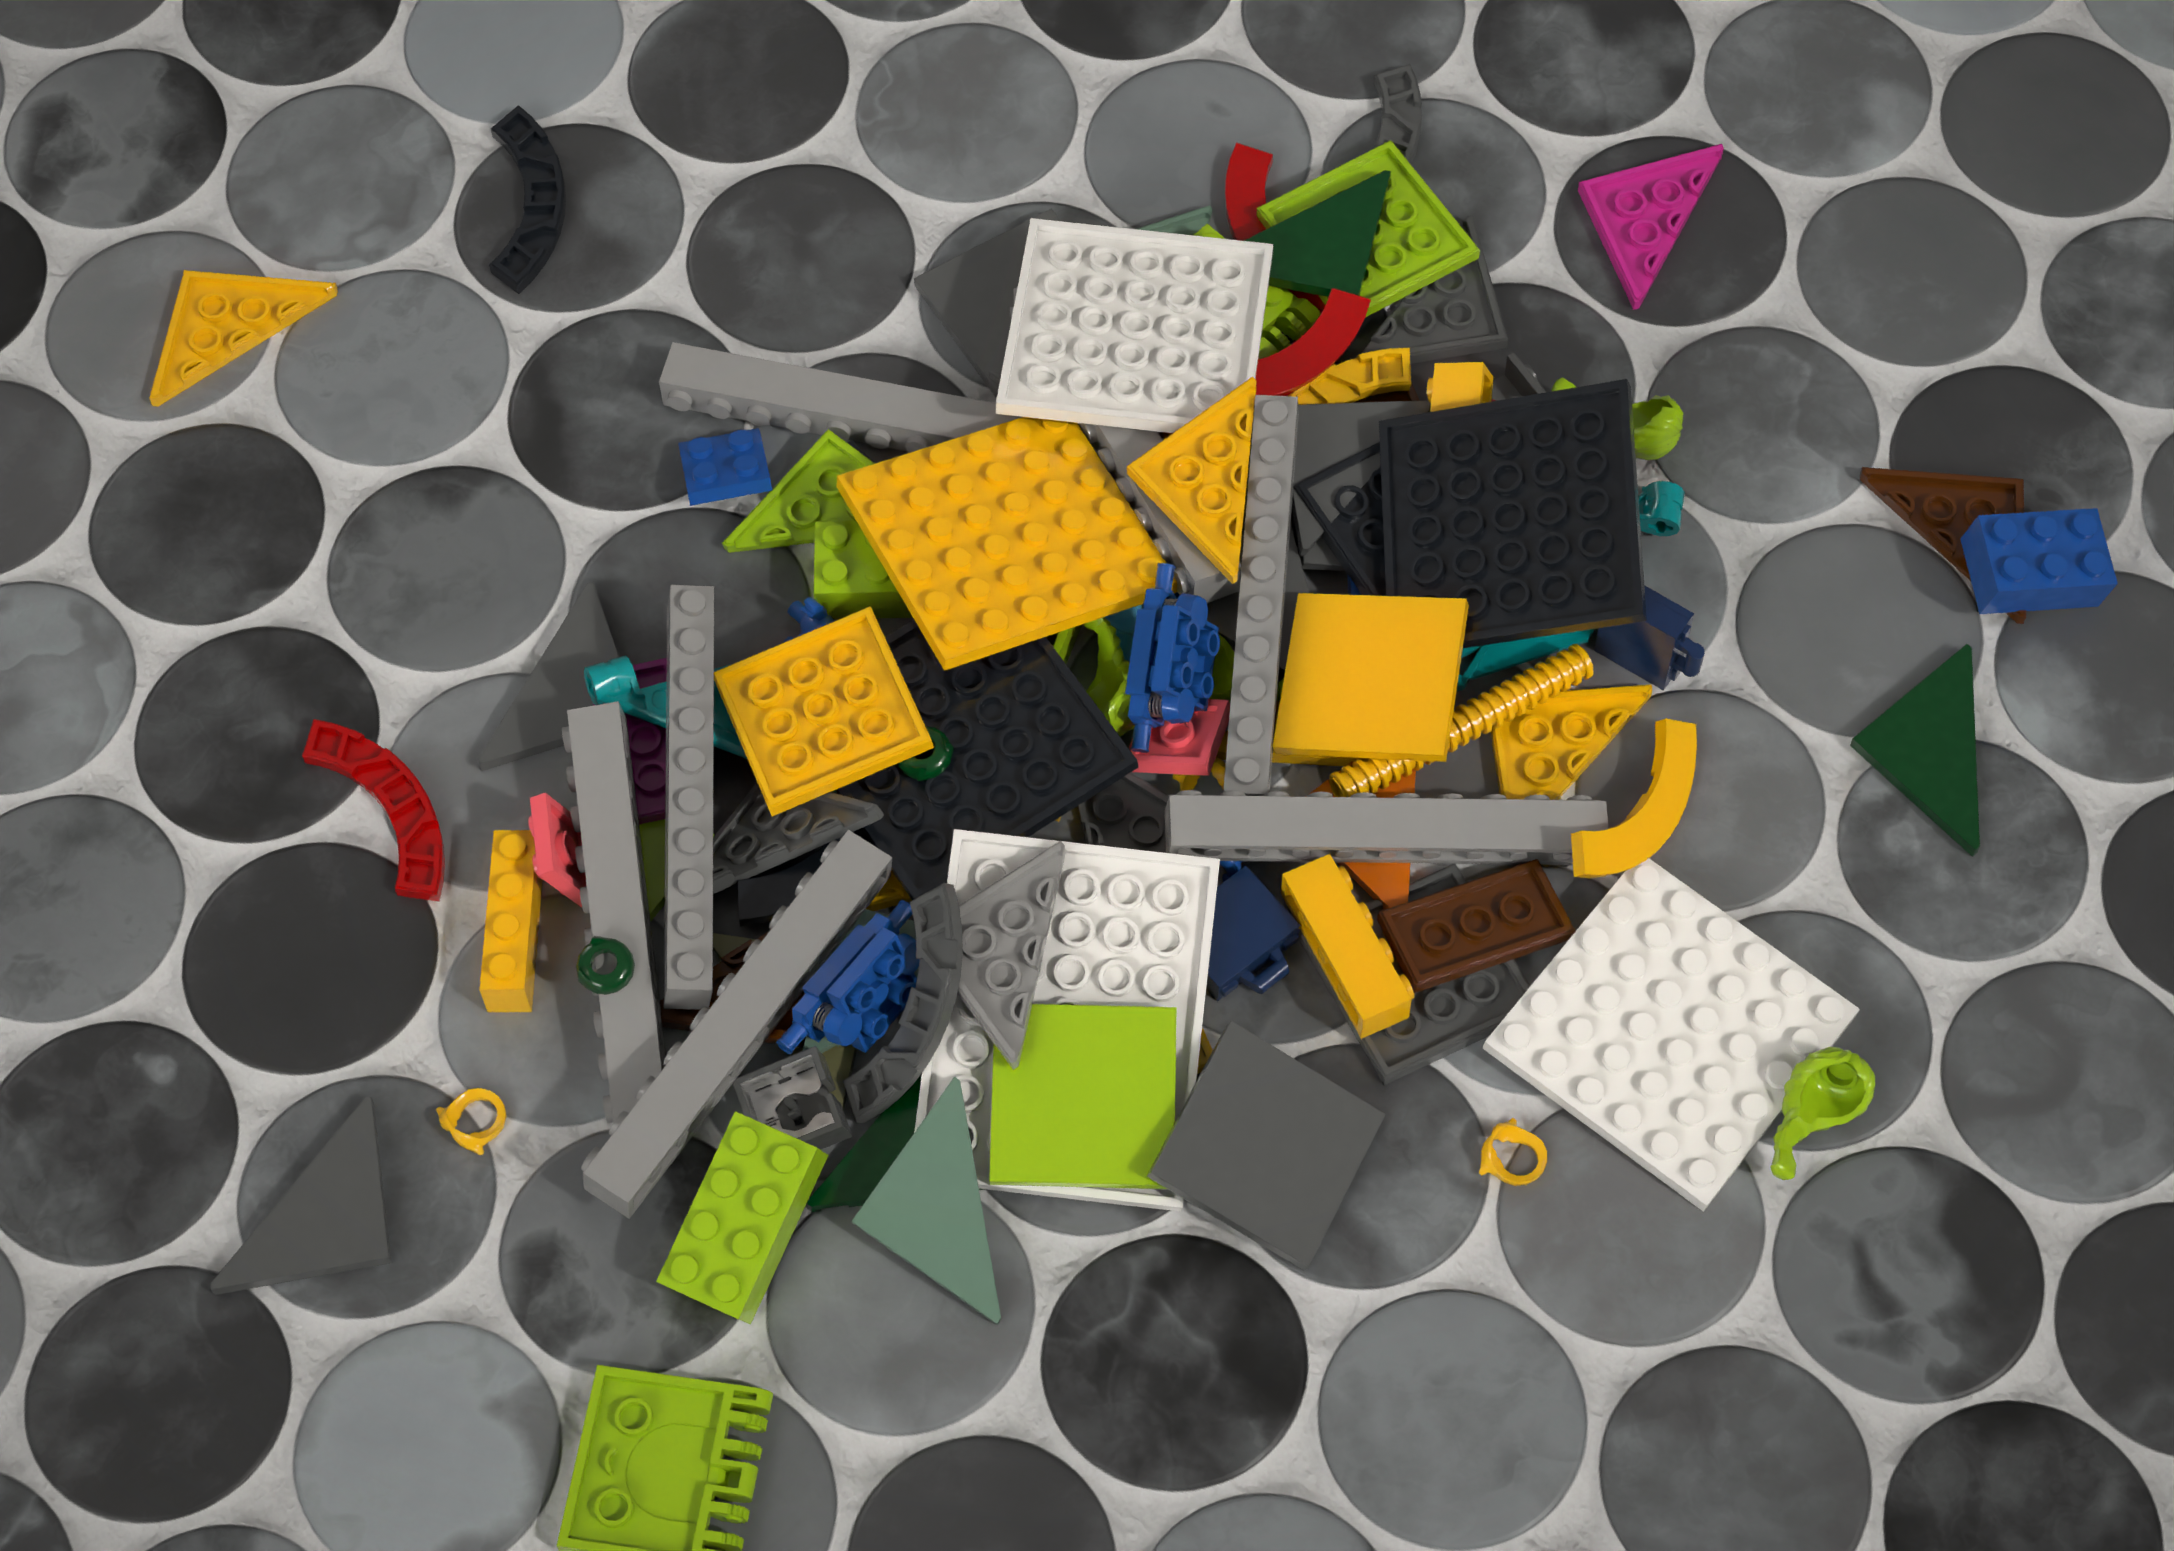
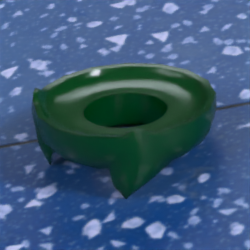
(933, 765)
(609, 982)

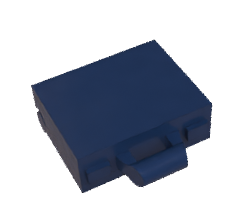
(1654, 646)
(1248, 934)

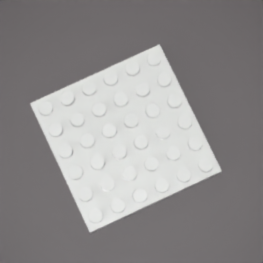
(1131, 325)
(1669, 1030)

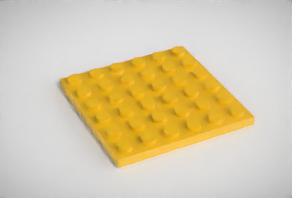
(1003, 536)

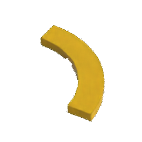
(1359, 378)
(1654, 814)

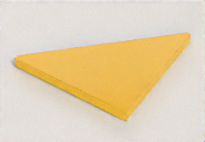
(224, 318)
(1203, 475)
(1561, 738)

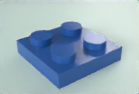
(725, 466)

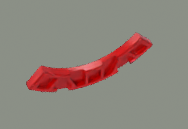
(1245, 193)
(1316, 349)
(398, 793)

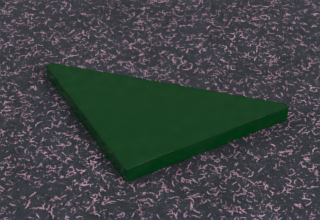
(1329, 241)
(1930, 748)
(870, 1157)

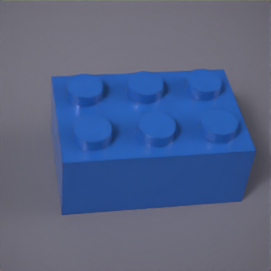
(2038, 561)

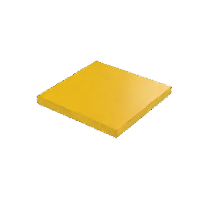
(1371, 677)
(822, 711)

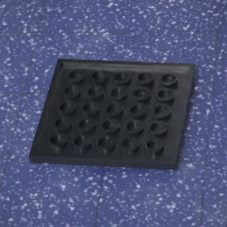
(1518, 512)
(1021, 755)

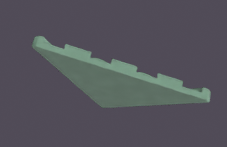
(932, 1207)

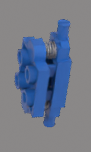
(1169, 659)
(858, 986)

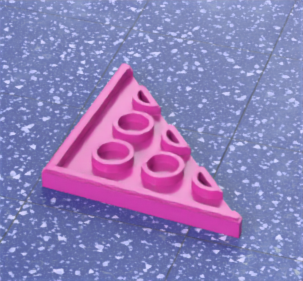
(1644, 212)

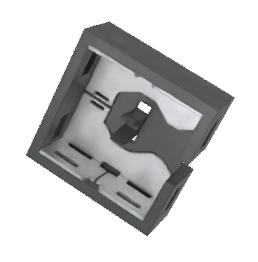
(804, 1077)

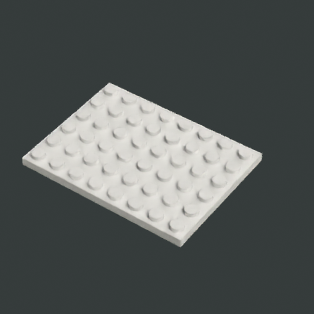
(1119, 934)

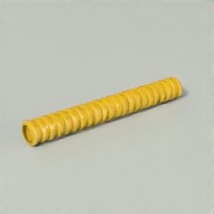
(1475, 718)

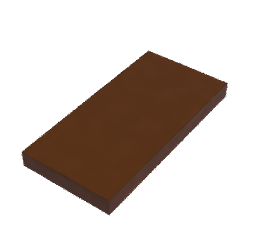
(1475, 925)

